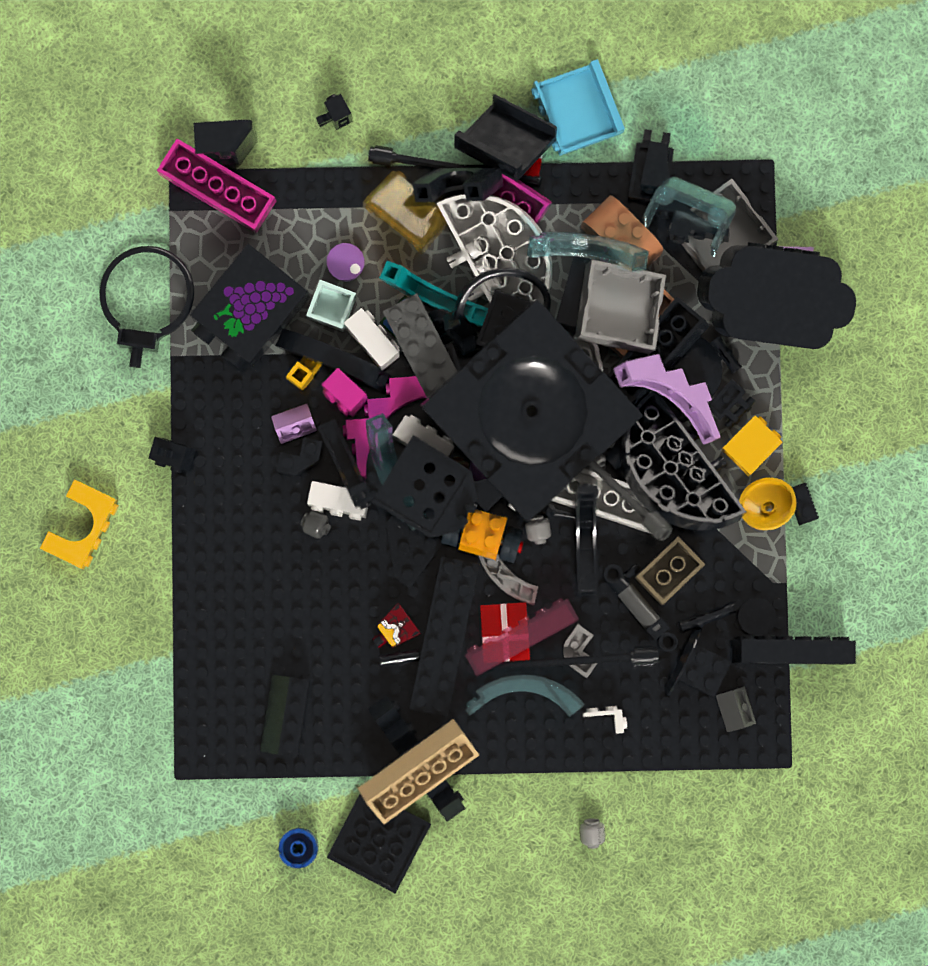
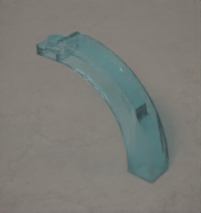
(588, 246)
(383, 452)
(526, 683)

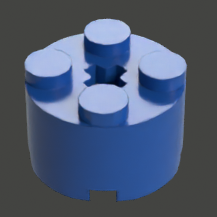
(287, 848)

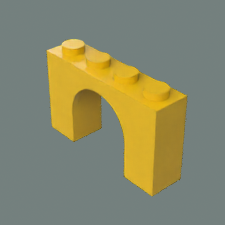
(80, 551)

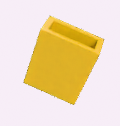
(752, 445)

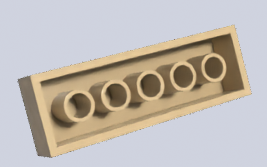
(418, 771)

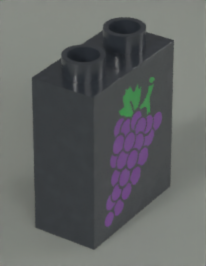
(248, 307)

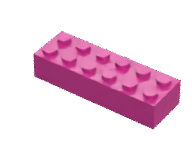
(216, 186)

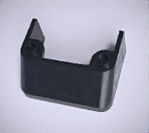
(225, 141)

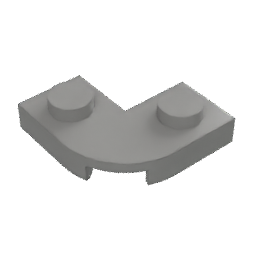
(574, 648)

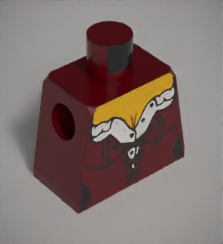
(395, 628)

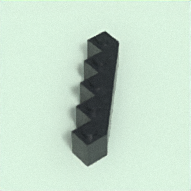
(403, 740)

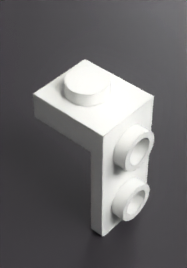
(620, 722)

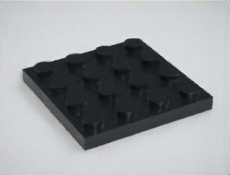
(378, 849)

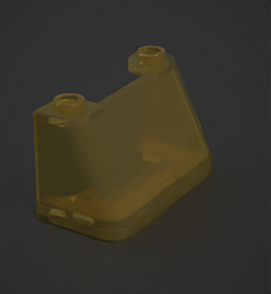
(396, 205)

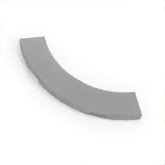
(508, 581)

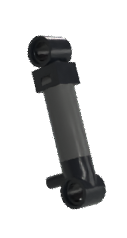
(638, 606)

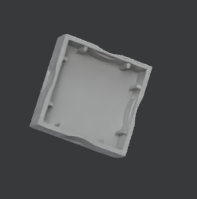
(744, 228)
(620, 307)

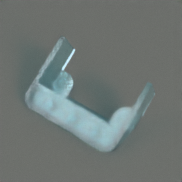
(719, 208)

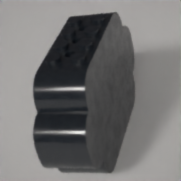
(776, 295)

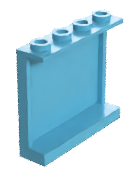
(579, 108)

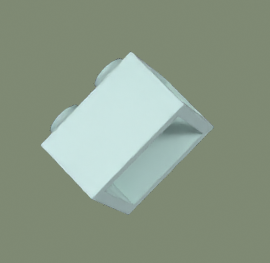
(331, 305)

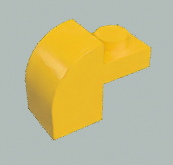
(303, 373)

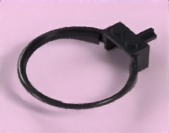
(457, 325)
(143, 340)

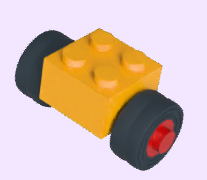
(484, 536)

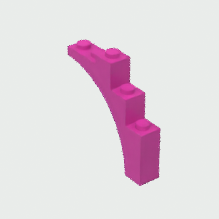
(401, 392)

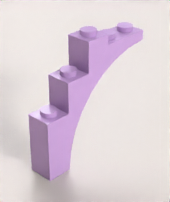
(691, 400)

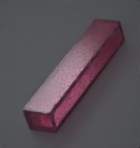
(521, 637)

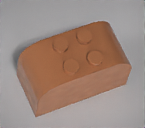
(616, 222)

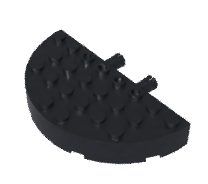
(673, 473)

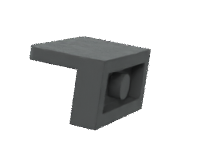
(736, 709)

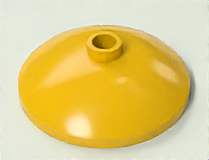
(765, 495)

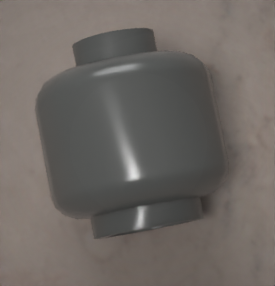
(315, 524)

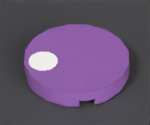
(345, 262)

